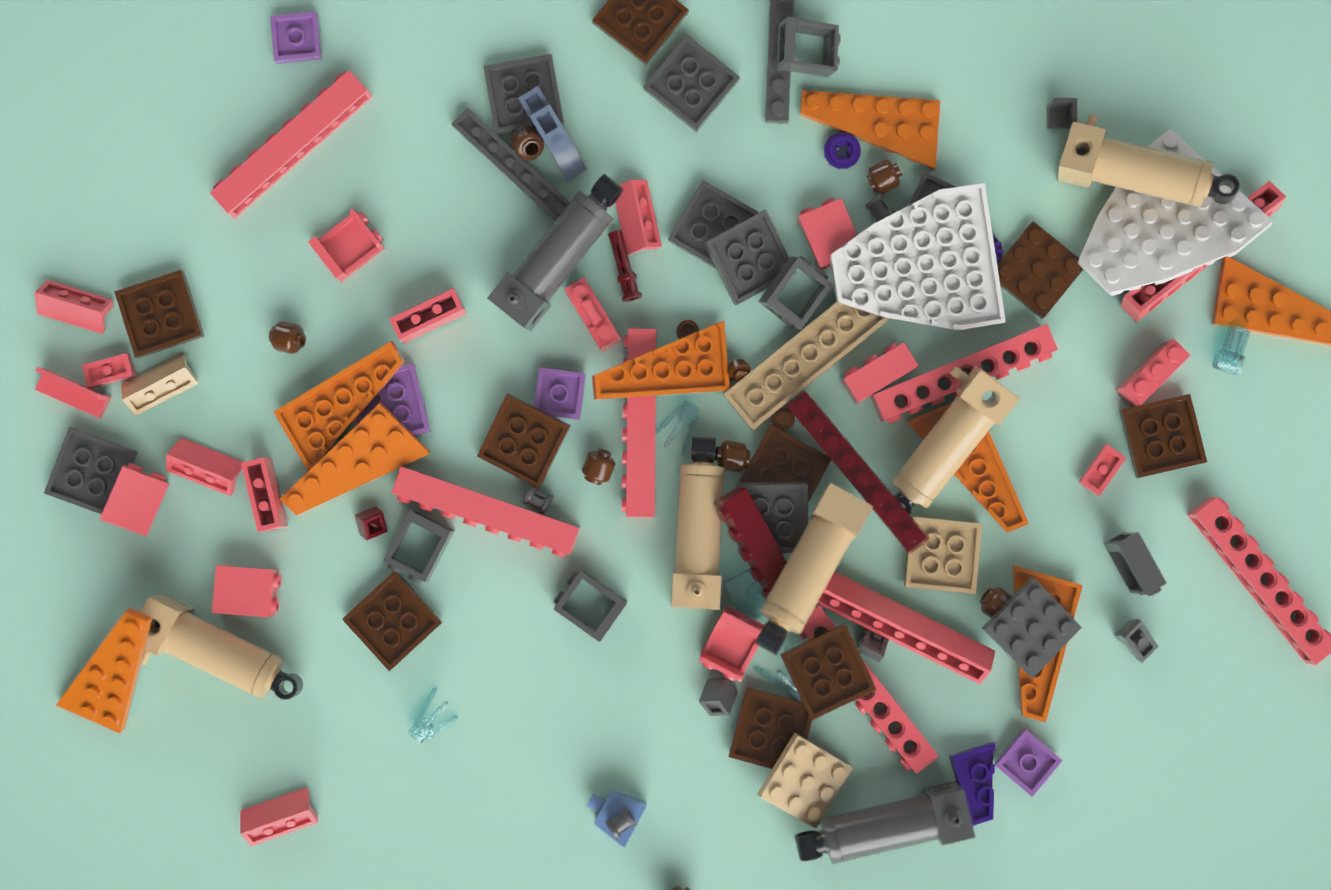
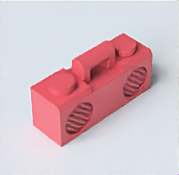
(592, 314)

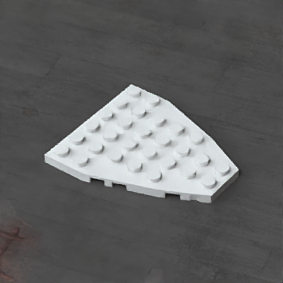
(1157, 239)
(926, 263)

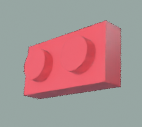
(108, 370)
(1102, 470)

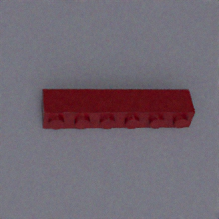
(752, 536)

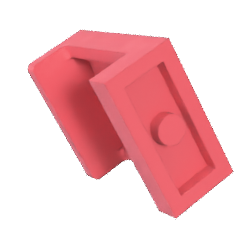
(826, 230)
(348, 245)
(135, 499)
(246, 591)
(731, 644)

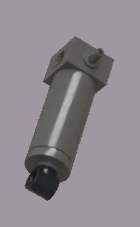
(558, 252)
(936, 815)

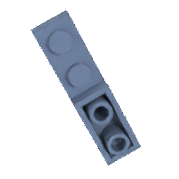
(552, 133)

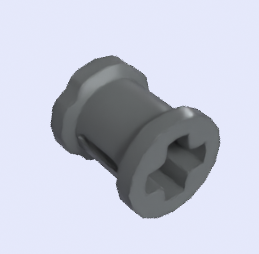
(879, 208)
(538, 499)
(621, 822)

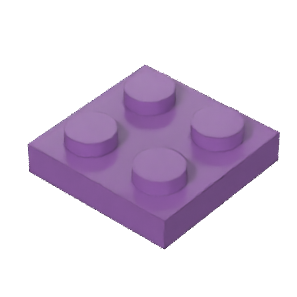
(296, 37)
(560, 393)
(1028, 762)

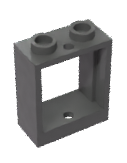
(786, 46)
(769, 297)
(430, 525)
(1135, 563)
(562, 598)

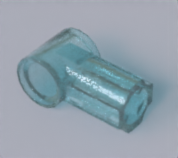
(1230, 356)

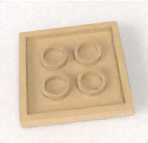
(947, 559)
(804, 780)

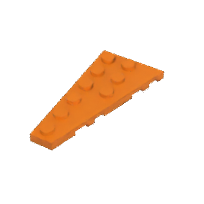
(889, 123)
(1267, 307)
(681, 367)
(327, 411)
(364, 454)
(982, 475)
(109, 678)
(1038, 692)

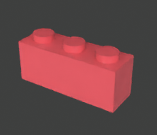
(428, 316)
(879, 372)
(1153, 372)
(264, 494)

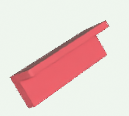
(637, 217)
(72, 306)
(72, 392)
(203, 466)
(277, 817)

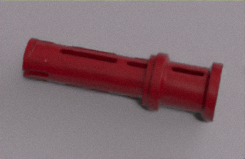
(626, 276)

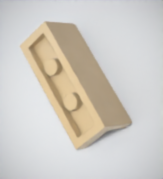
(158, 384)

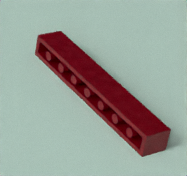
(858, 472)

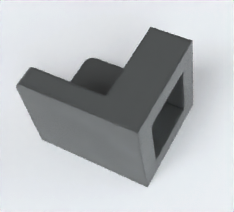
(1061, 113)
(718, 696)

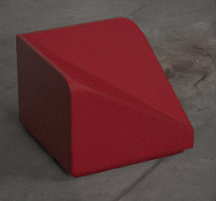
(371, 523)

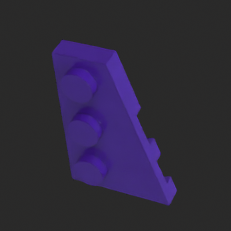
(974, 773)

